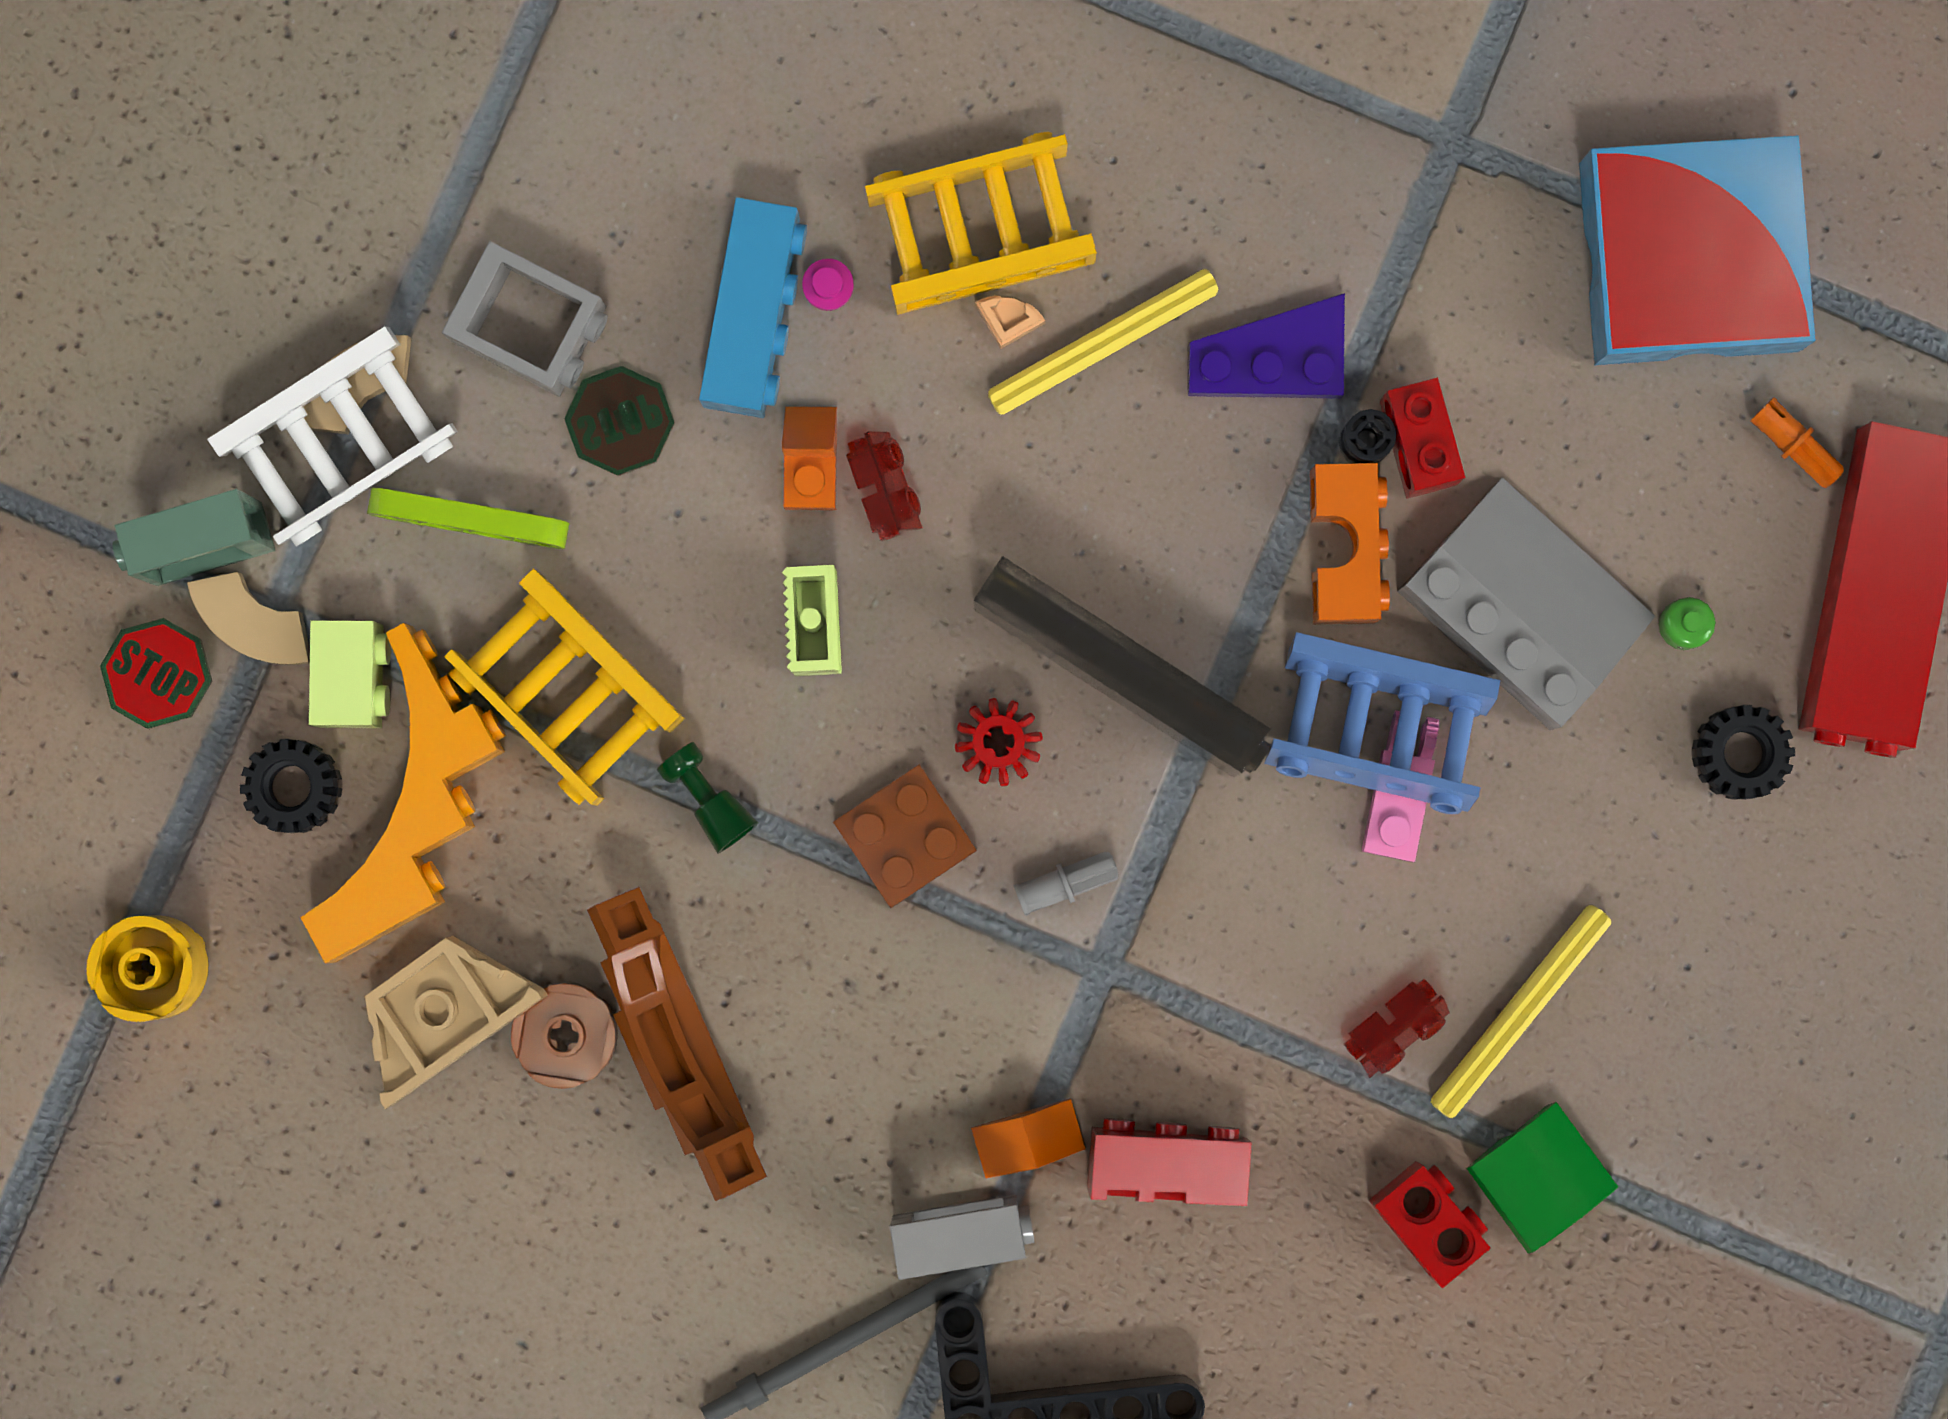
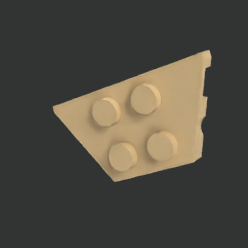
(441, 1012)

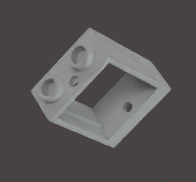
(480, 296)
(960, 1236)

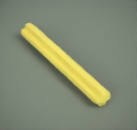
(1103, 341)
(1520, 1011)

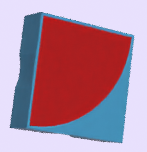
(1697, 249)

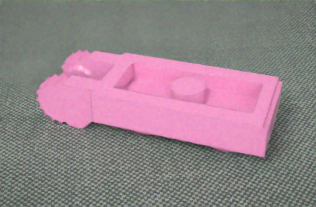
(1394, 820)

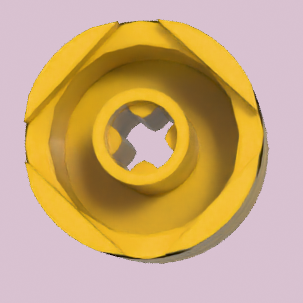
(127, 989)

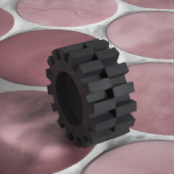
(1774, 747)
(260, 780)

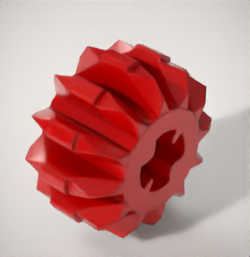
(1009, 728)

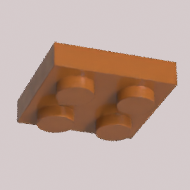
(905, 836)

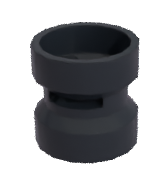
(1364, 445)

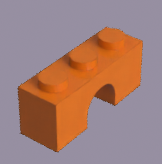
(1351, 499)

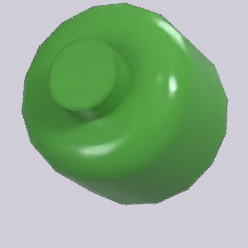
(1687, 623)

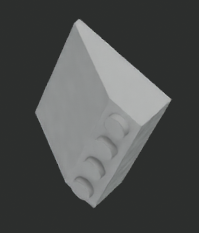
(1527, 605)

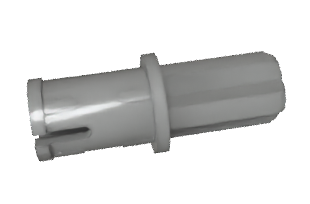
(1066, 882)

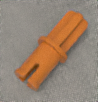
(1797, 443)

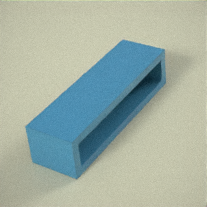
(751, 308)

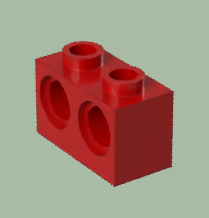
(1424, 438)
(1421, 1230)

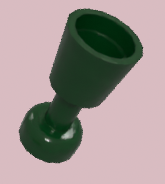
(719, 813)

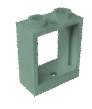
(193, 538)

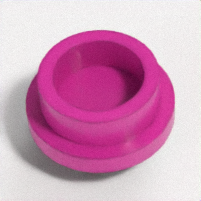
(828, 284)

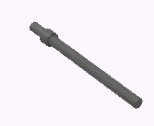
(754, 1389)

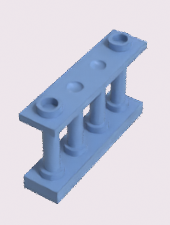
(1416, 686)

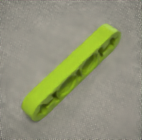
(468, 518)

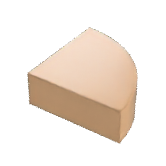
(1008, 318)

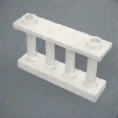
(288, 413)

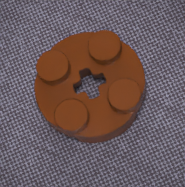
(583, 1059)

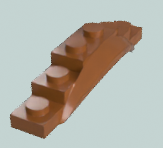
(674, 1045)

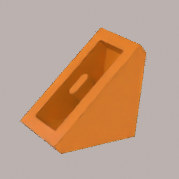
(1028, 1139)

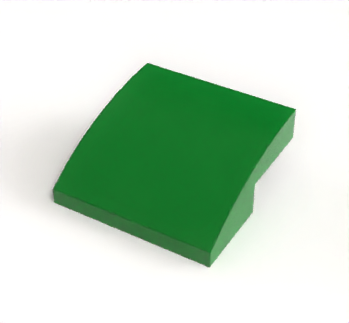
(1542, 1177)

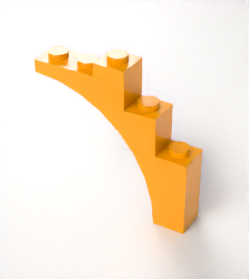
(444, 745)

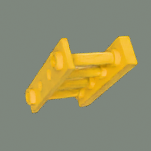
(966, 272)
(577, 640)

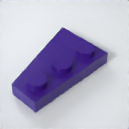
(1274, 357)

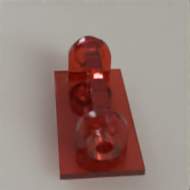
(879, 461)
(1386, 1043)

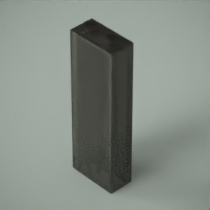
(1122, 669)

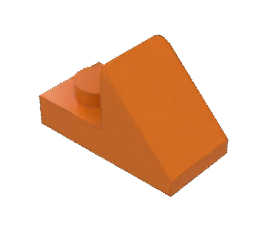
(810, 458)

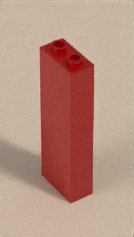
(1882, 594)

